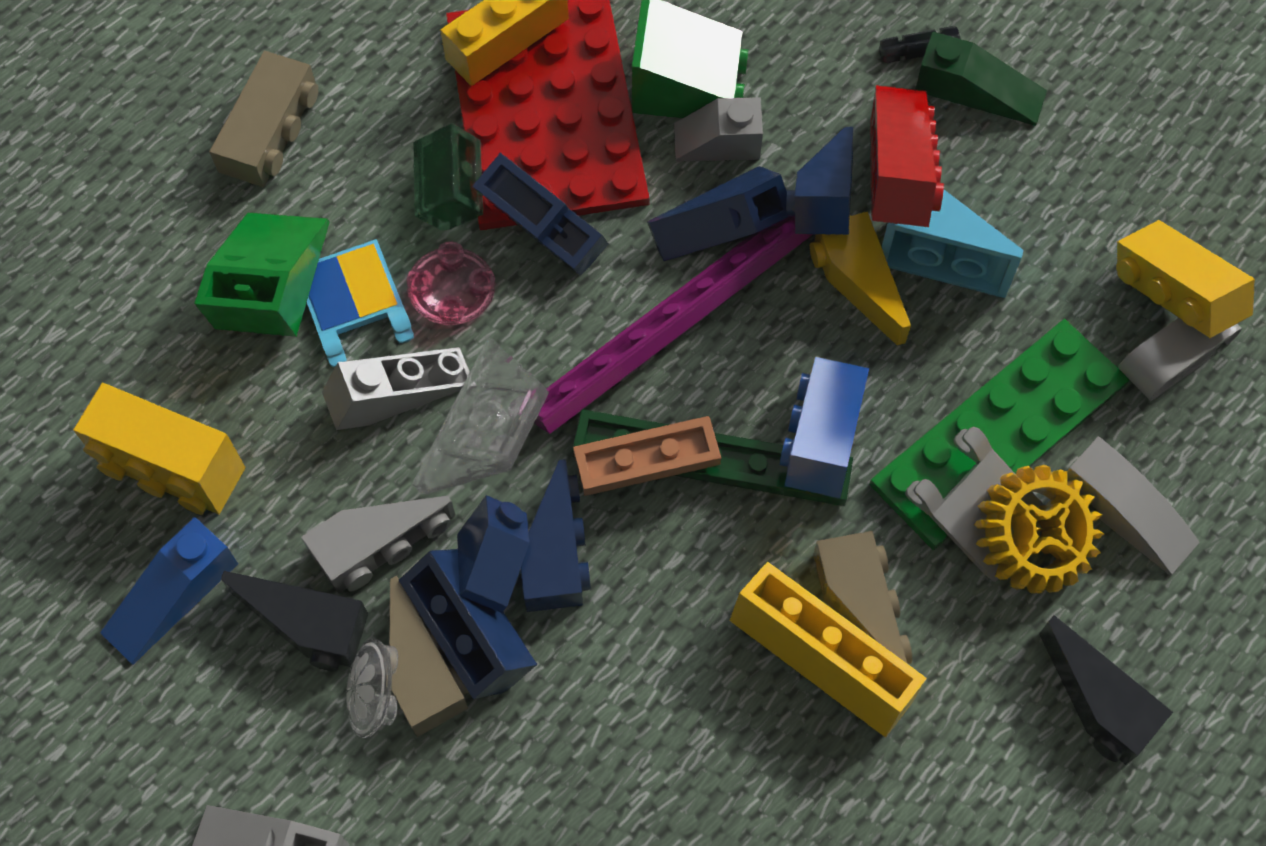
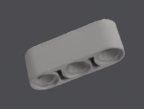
(1171, 356)

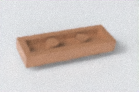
(647, 455)

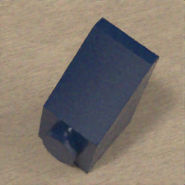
(492, 552)

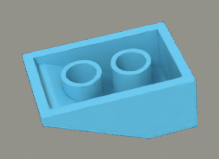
(954, 250)

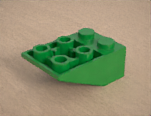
(262, 274)

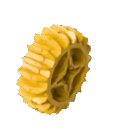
(1064, 509)

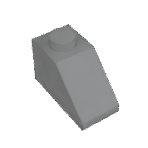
(721, 131)

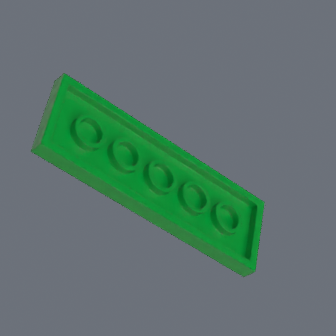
(1019, 411)

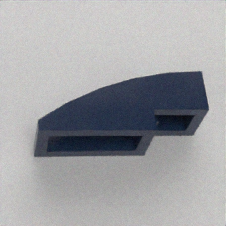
(540, 214)

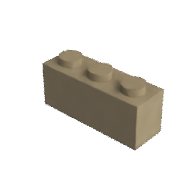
(264, 119)

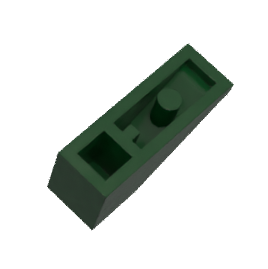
(977, 79)

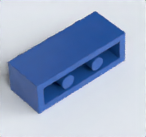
(824, 427)

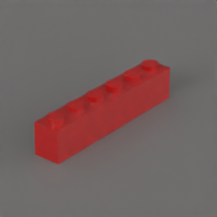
(904, 158)

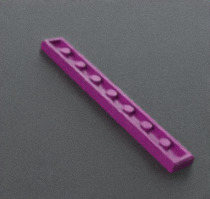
(666, 322)

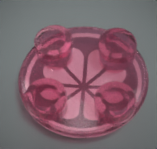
(451, 285)

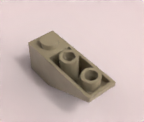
(856, 588)
(422, 680)

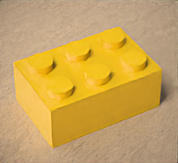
(159, 450)

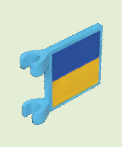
(352, 292)

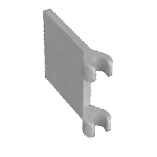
(959, 509)

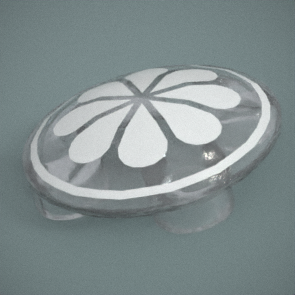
(370, 687)

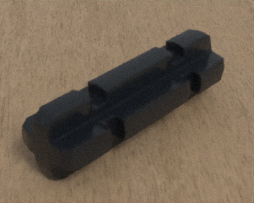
(911, 45)

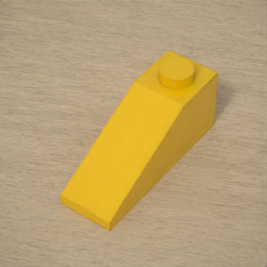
(862, 275)

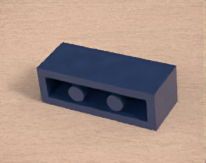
(472, 636)

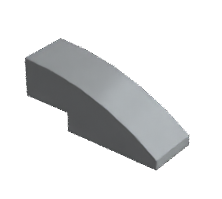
(1133, 506)

